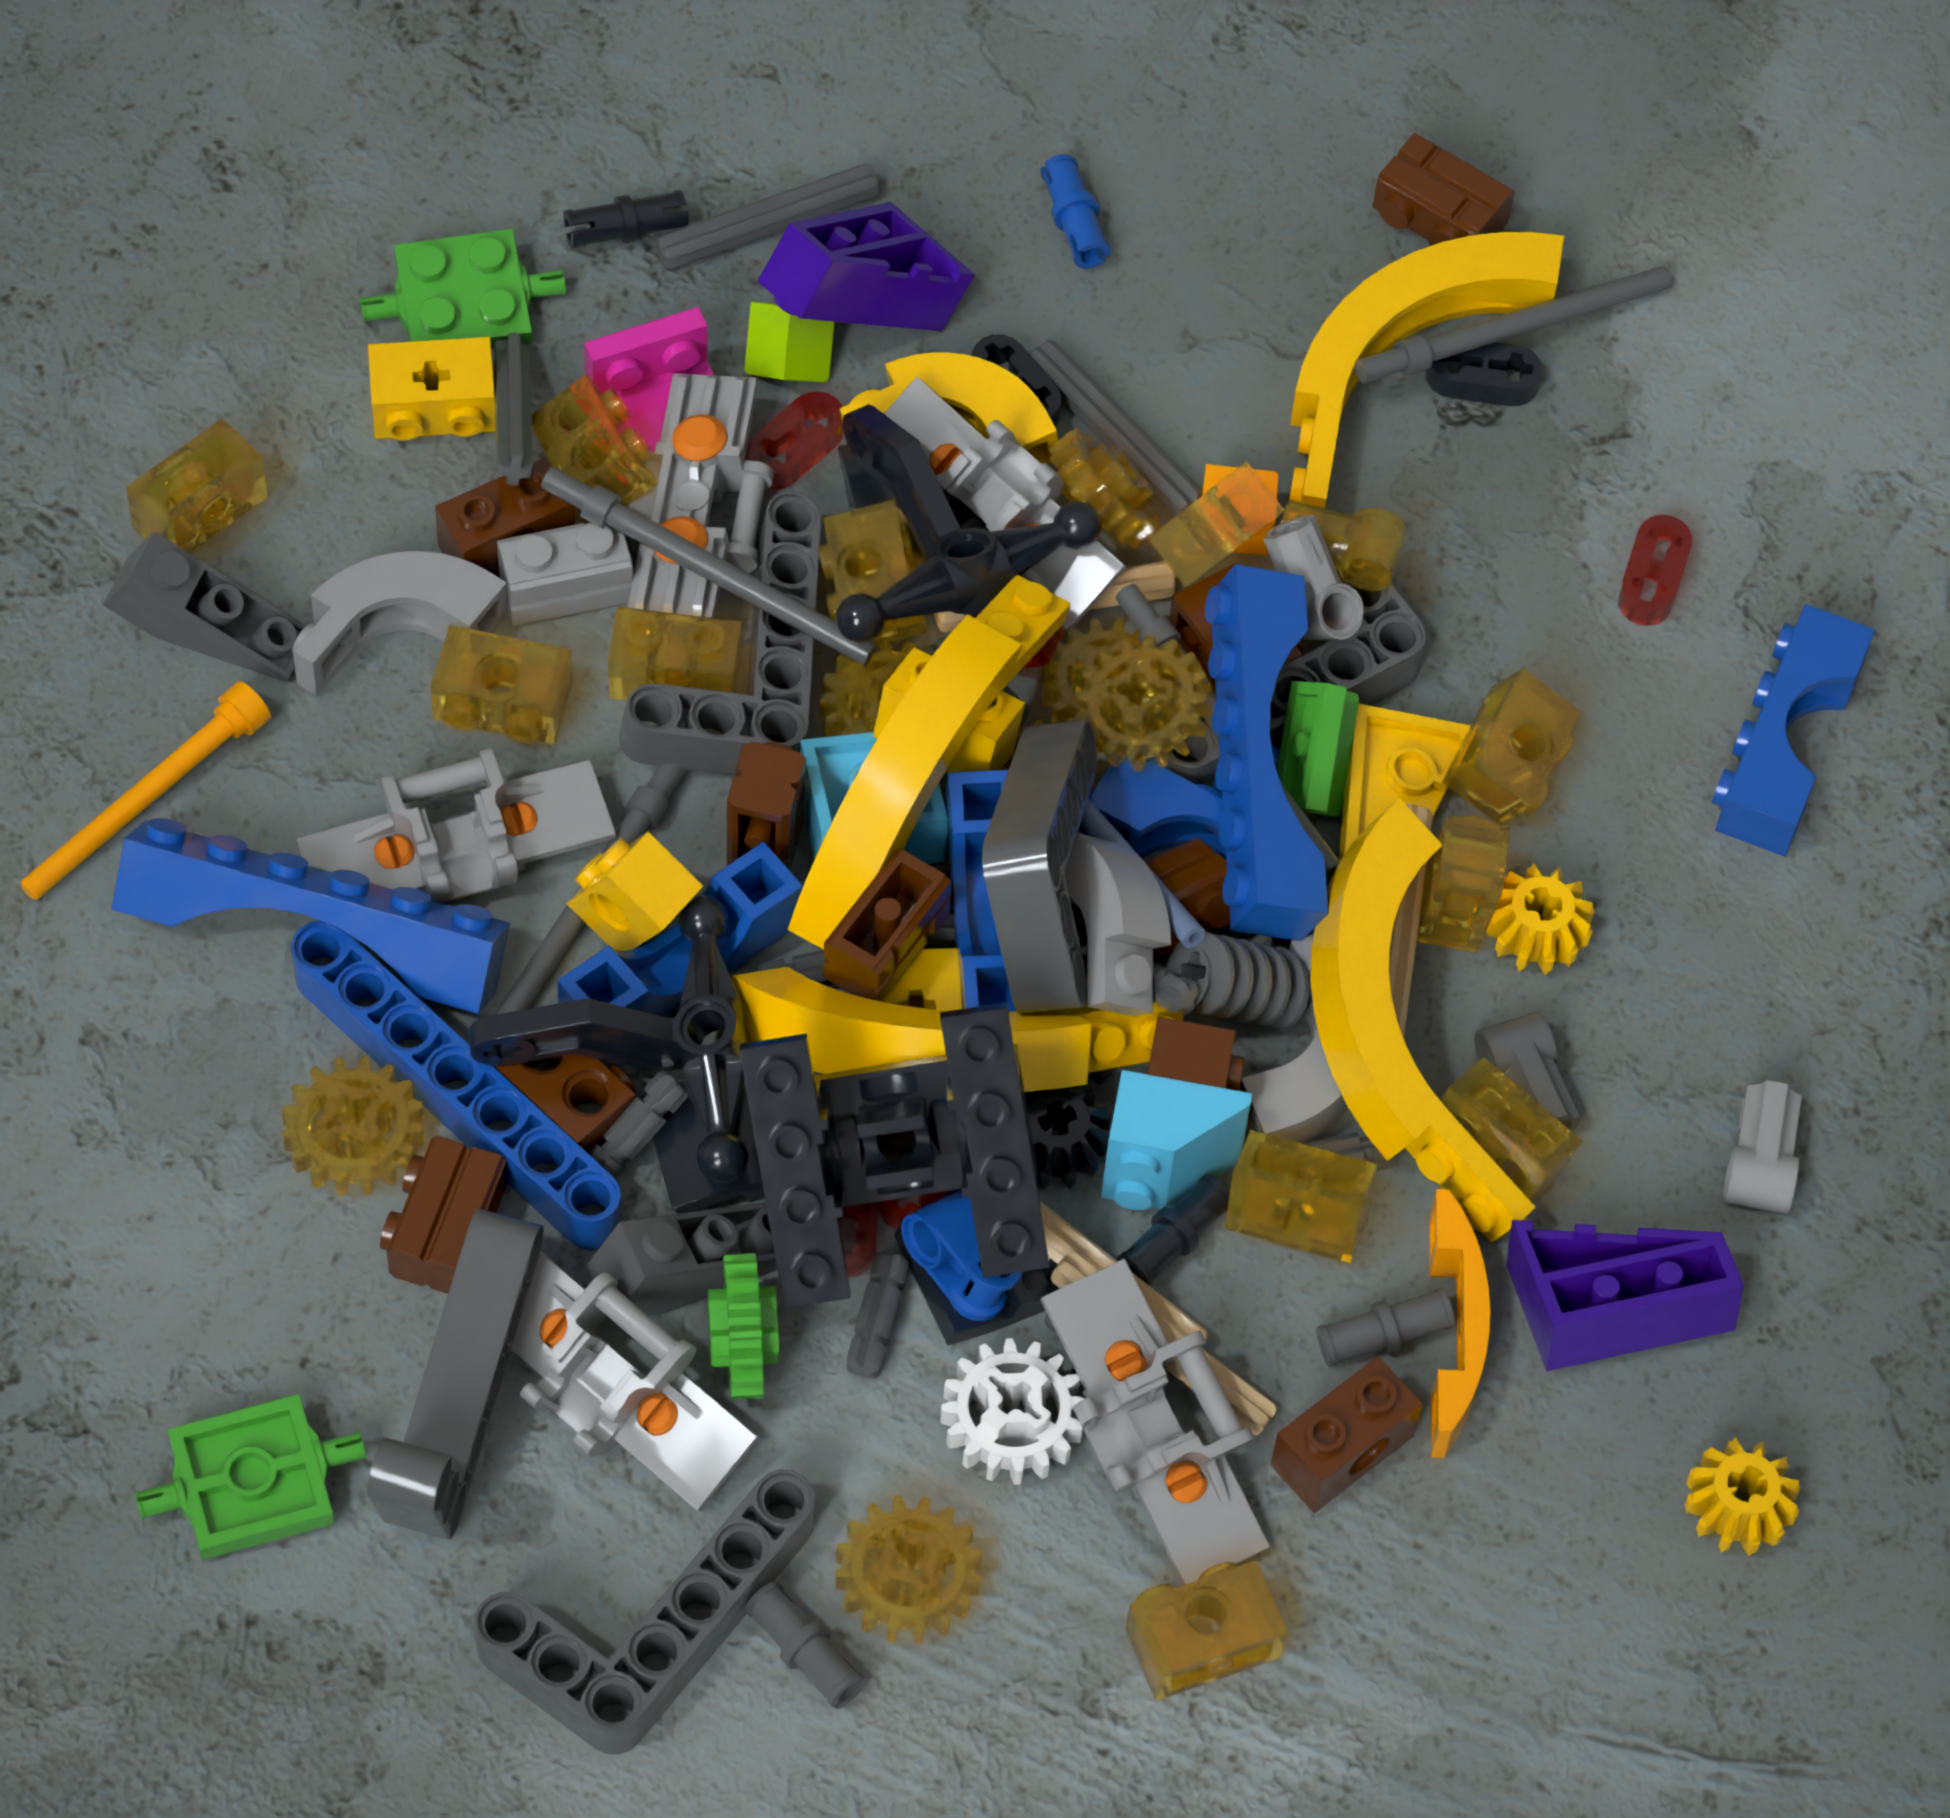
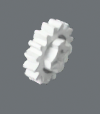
(1010, 1383)

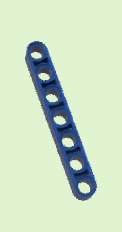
(448, 1057)

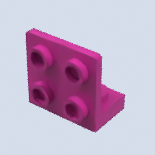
(642, 365)

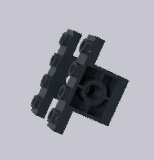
(826, 1153)

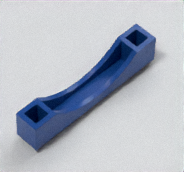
(1272, 864)
(434, 947)

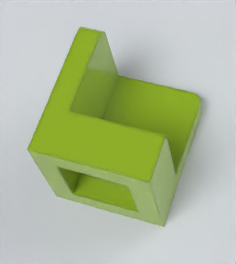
(787, 346)

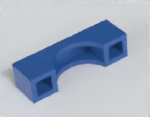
(1771, 785)
(969, 809)
(1159, 809)
(651, 978)

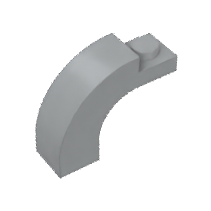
(390, 595)
(1122, 921)
(1299, 1097)

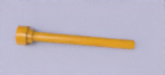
(239, 713)

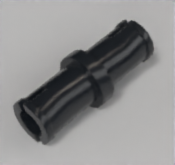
(625, 219)
(1177, 1229)

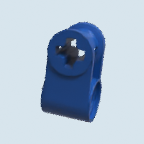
(946, 1245)

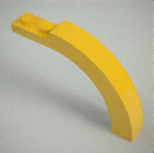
(1413, 293)
(919, 746)
(860, 1032)
(1363, 1033)

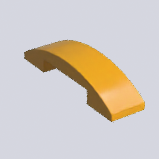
(1457, 1255)

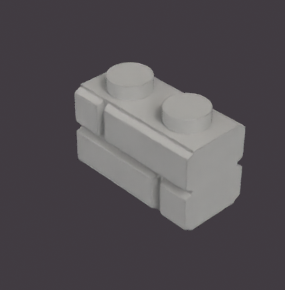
(564, 571)

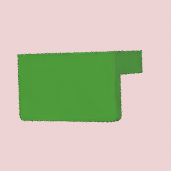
(1317, 745)

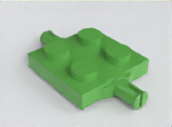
(463, 289)
(250, 1476)

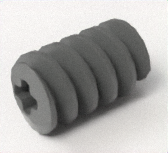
(1244, 980)

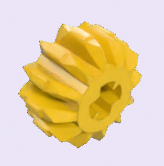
(1541, 919)
(1736, 1520)

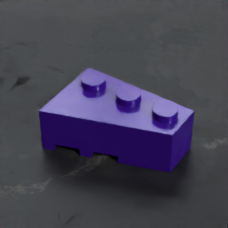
(865, 270)
(1620, 1292)

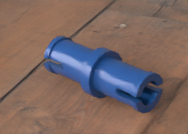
(1075, 211)

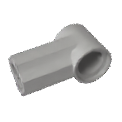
(1301, 550)
(1762, 1163)

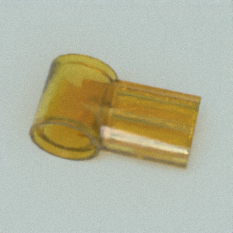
(1360, 545)

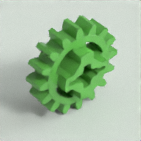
(743, 1326)

